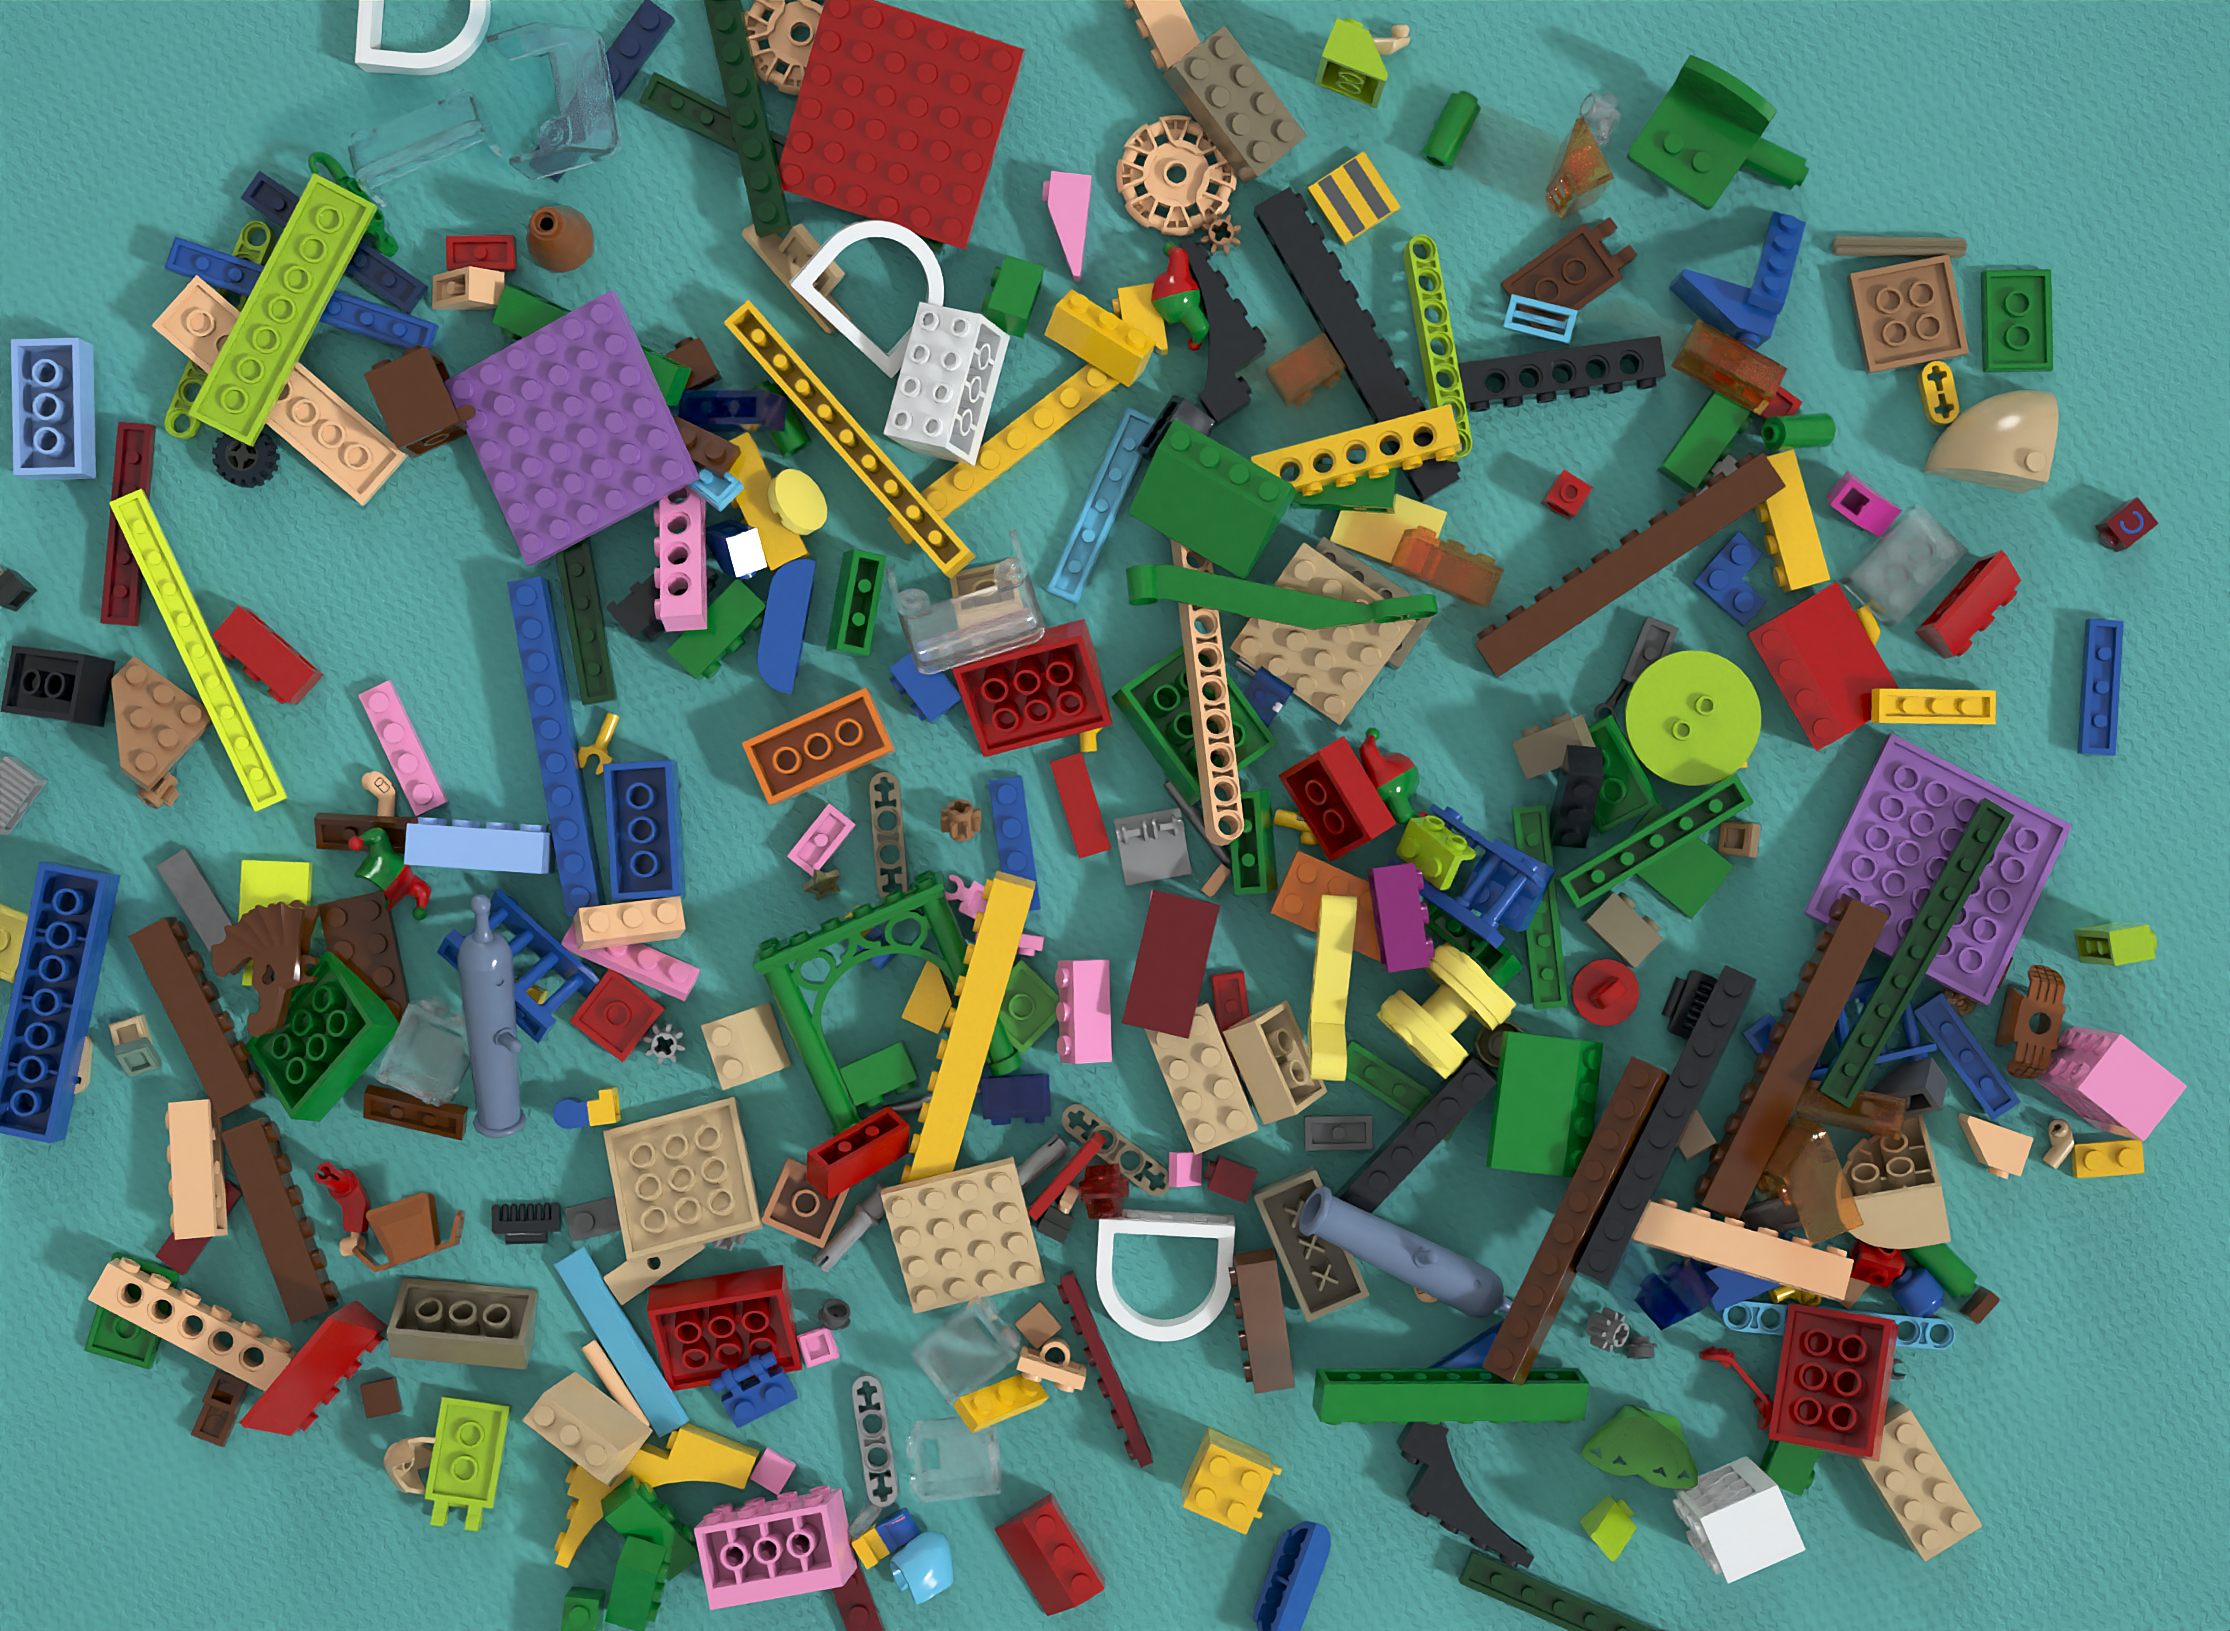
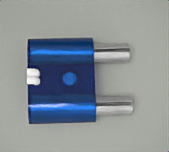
(1265, 691)

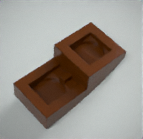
(220, 1408)

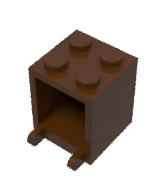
(417, 402)

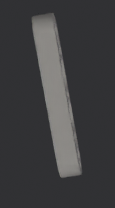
(870, 1440)

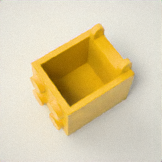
(1227, 1481)

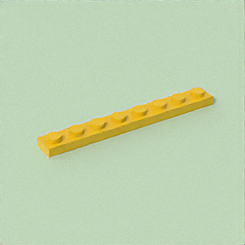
(1015, 442)

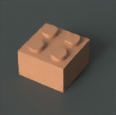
(799, 1207)

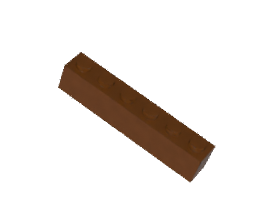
(198, 1016)
(280, 1219)

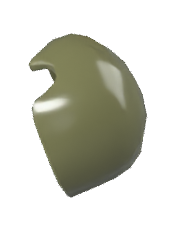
(1489, 1043)

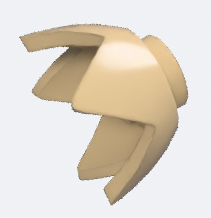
(405, 1461)

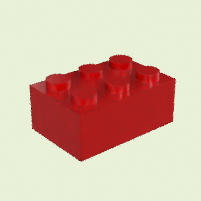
(1337, 799)

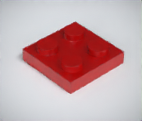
(617, 1014)

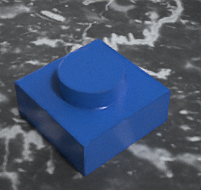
(1758, 1033)

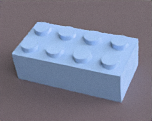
(53, 409)
(472, 847)

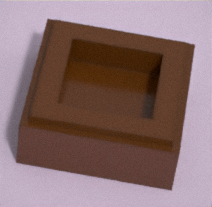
(1979, 1305)
(381, 1397)

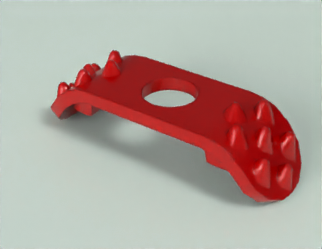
(1761, 1400)

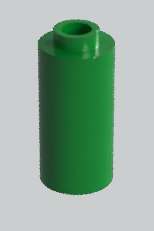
(1451, 130)
(1776, 164)
(1798, 431)
(794, 436)
(1946, 1268)

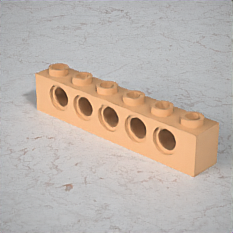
(113, 1295)

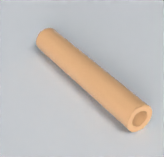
(612, 1380)

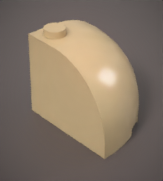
(2000, 442)
(1898, 1189)

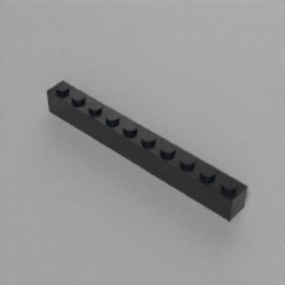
(1348, 328)
(1666, 1127)

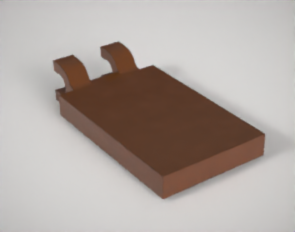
(1570, 272)

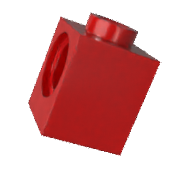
(1566, 495)

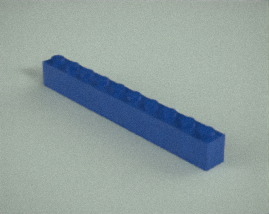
(556, 744)

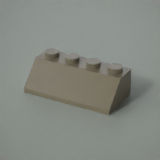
(463, 1323)

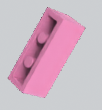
(1084, 1011)

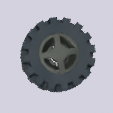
(232, 455)

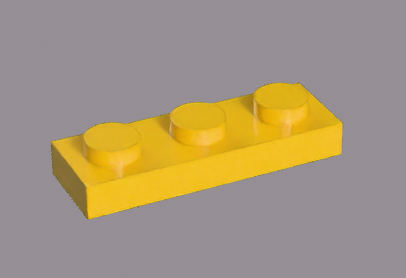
(999, 1402)

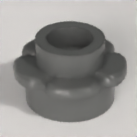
(835, 1314)
(1640, 1348)

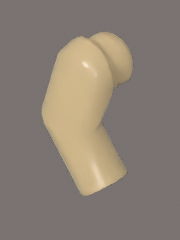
(1391, 44)
(2061, 1142)

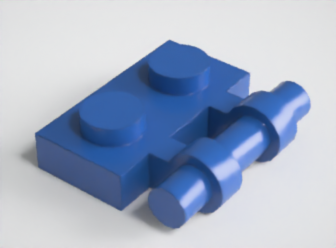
(758, 1396)

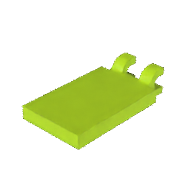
(466, 1458)

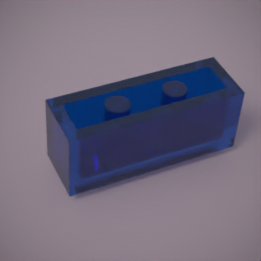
(734, 410)

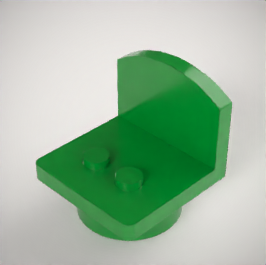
(1701, 132)

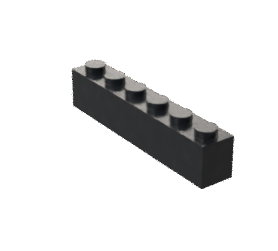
(1418, 1135)

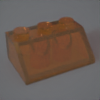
(1578, 172)

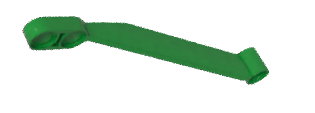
(1166, 582)

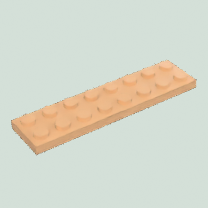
(306, 411)

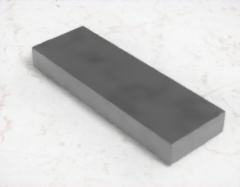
(196, 897)

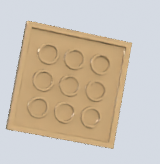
(1322, 665)
(682, 1180)
(963, 1235)

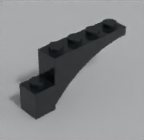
(1230, 339)
(1442, 1493)

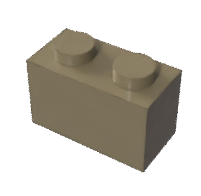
(1545, 749)
(1623, 929)

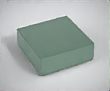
(137, 1057)

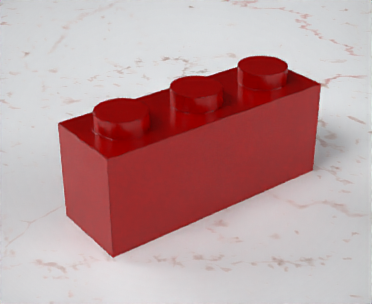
(266, 656)
(857, 1152)

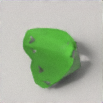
(1645, 1443)

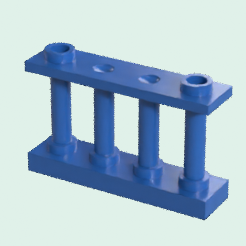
(1460, 907)
(530, 1016)
(1913, 1051)

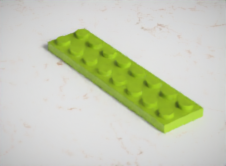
(283, 310)

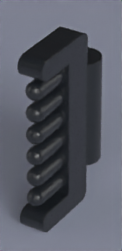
(1681, 999)
(529, 1230)

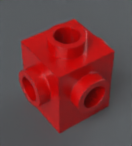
(1875, 1264)

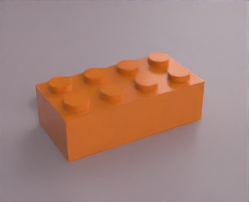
(818, 746)
(1301, 894)

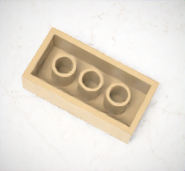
(1204, 1083)
(1918, 1487)

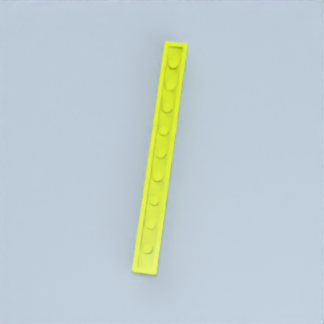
(198, 650)

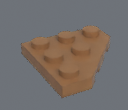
(153, 722)

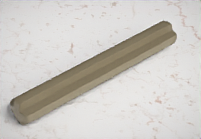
(1898, 246)

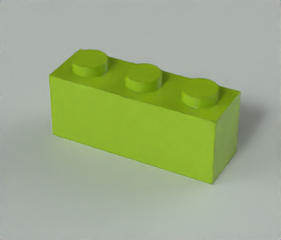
(2115, 943)

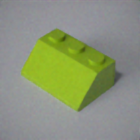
(1352, 64)

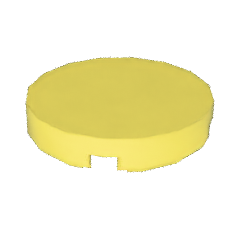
(797, 501)

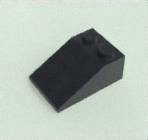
(58, 686)

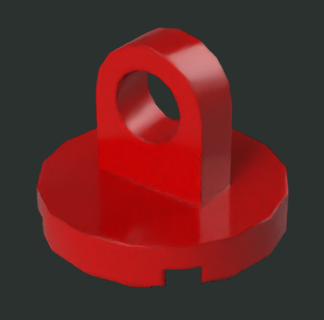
(1605, 992)

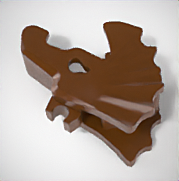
(277, 943)

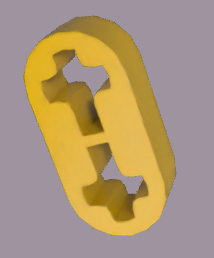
(1930, 395)

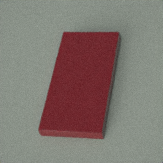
(1171, 964)

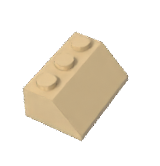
(1274, 1062)
(588, 1427)

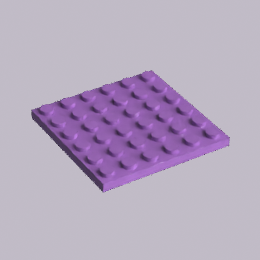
(572, 429)
(1902, 837)

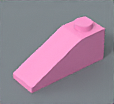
(1068, 209)

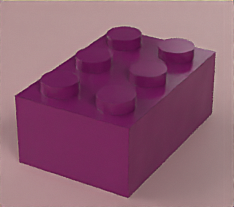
(1400, 917)

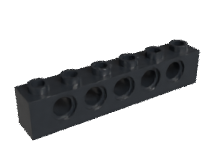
(1642, 352)

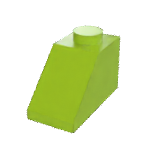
(1610, 1526)

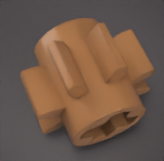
(1225, 242)
(162, 792)
(960, 820)

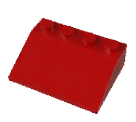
(1823, 664)
(1035, 691)
(722, 1323)
(317, 1371)
(1834, 1381)

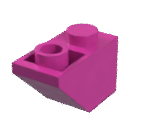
(1862, 504)

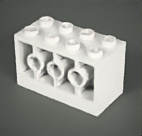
(947, 383)
(1737, 1520)

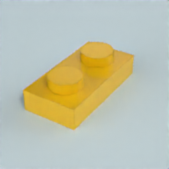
(2107, 1158)

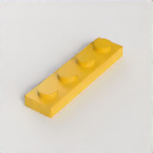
(1933, 706)

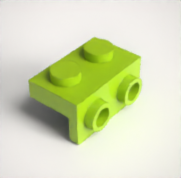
(1434, 850)

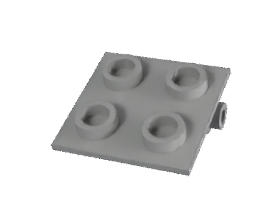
(1152, 846)

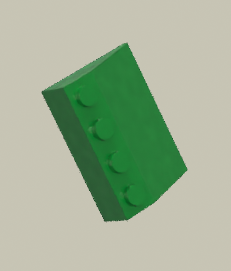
(1211, 499)
(1161, 716)
(326, 1041)
(1544, 1103)

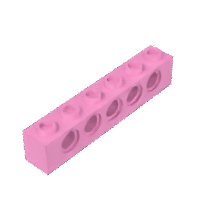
(689, 609)

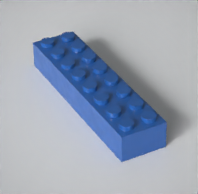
(53, 999)

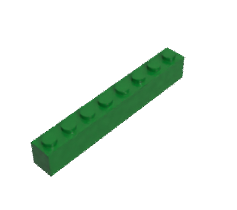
(1447, 1395)

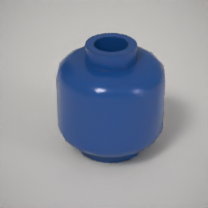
(1918, 1292)

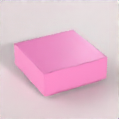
(1185, 1169)
(818, 1346)
(773, 1471)

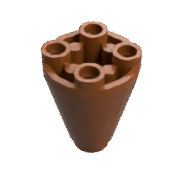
(565, 244)

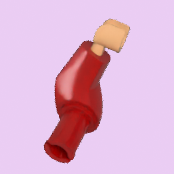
(354, 1200)

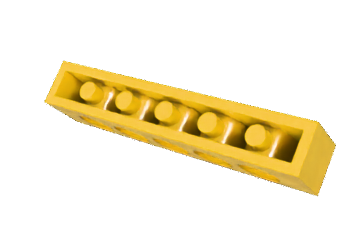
(1370, 439)

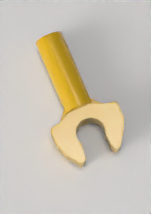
(600, 745)

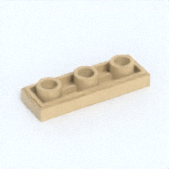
(633, 1278)

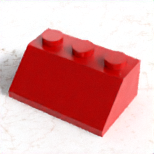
(1970, 605)
(1051, 1556)

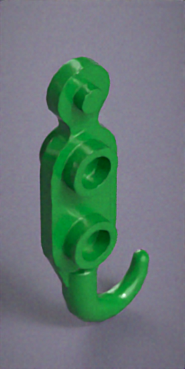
(383, 241)

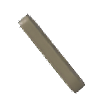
(894, 837)
(1119, 1146)

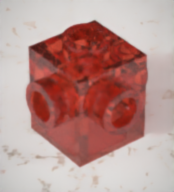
(1104, 1191)

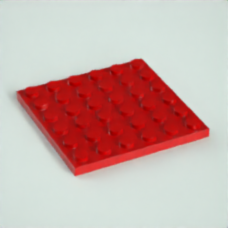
(899, 118)

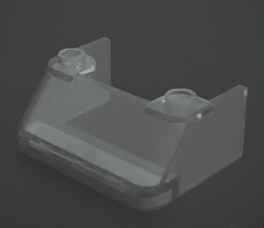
(973, 623)

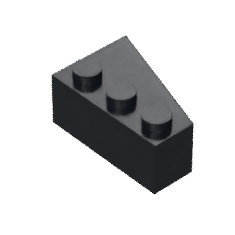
(637, 610)

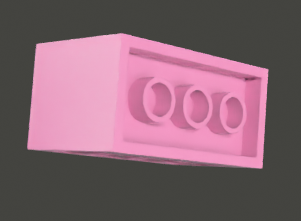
(2110, 1082)
(775, 1547)

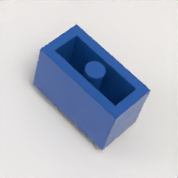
(931, 693)

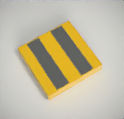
(1353, 198)

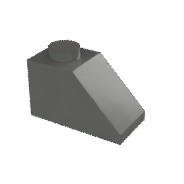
(1919, 1083)

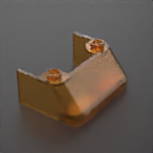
(1810, 1180)

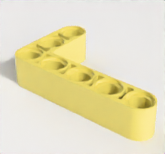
(1330, 988)

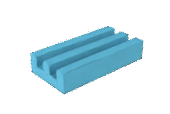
(1568, 327)

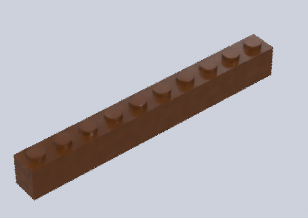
(1630, 564)
(1790, 1056)
(1575, 1222)

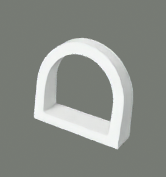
(373, 59)
(805, 277)
(1168, 1224)

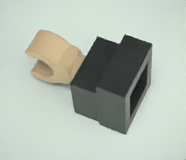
(14, 590)
(1057, 1220)

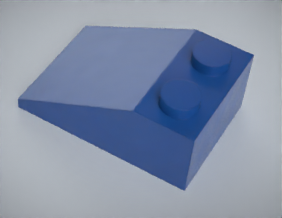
(1724, 307)

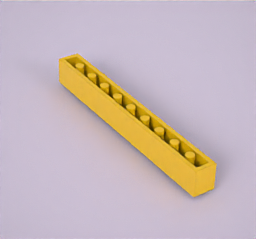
(849, 439)
(970, 1026)

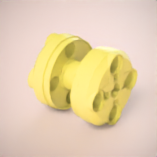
(1462, 992)

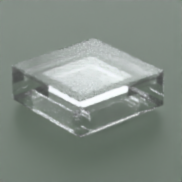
(863, 1519)

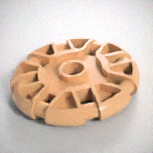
(782, 46)
(1166, 193)

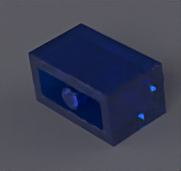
(1016, 1097)
(1675, 1293)

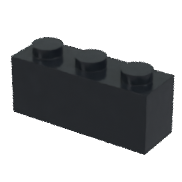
(1576, 796)

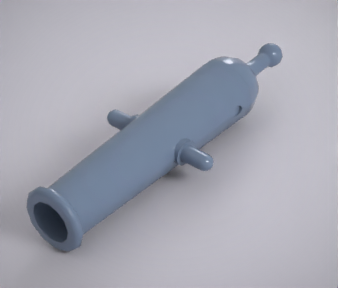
(491, 1027)
(1404, 1255)

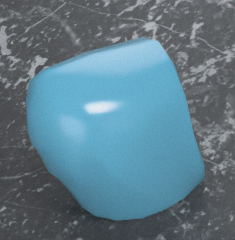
(923, 1566)

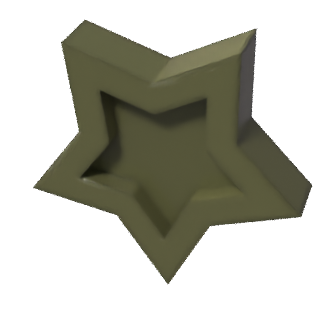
(822, 883)

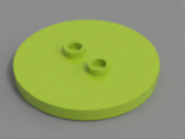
(1692, 718)

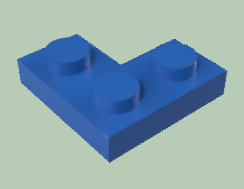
(1723, 580)

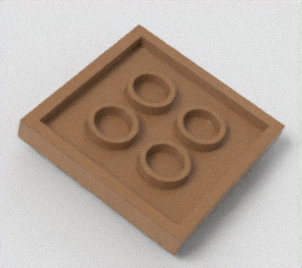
(1907, 314)

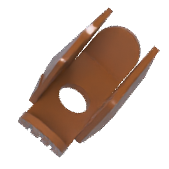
(2032, 1049)
(408, 1231)

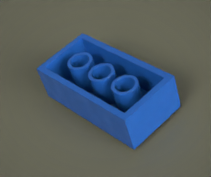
(644, 829)

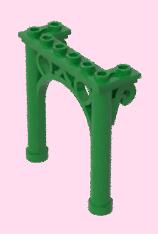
(807, 1029)

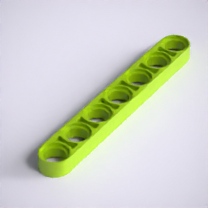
(1438, 331)
(193, 373)

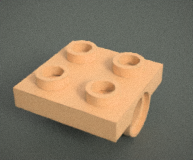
(1066, 1373)

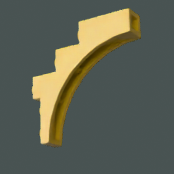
(693, 1457)

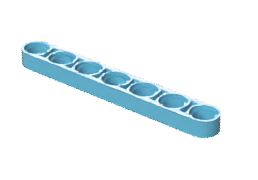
(1919, 1339)

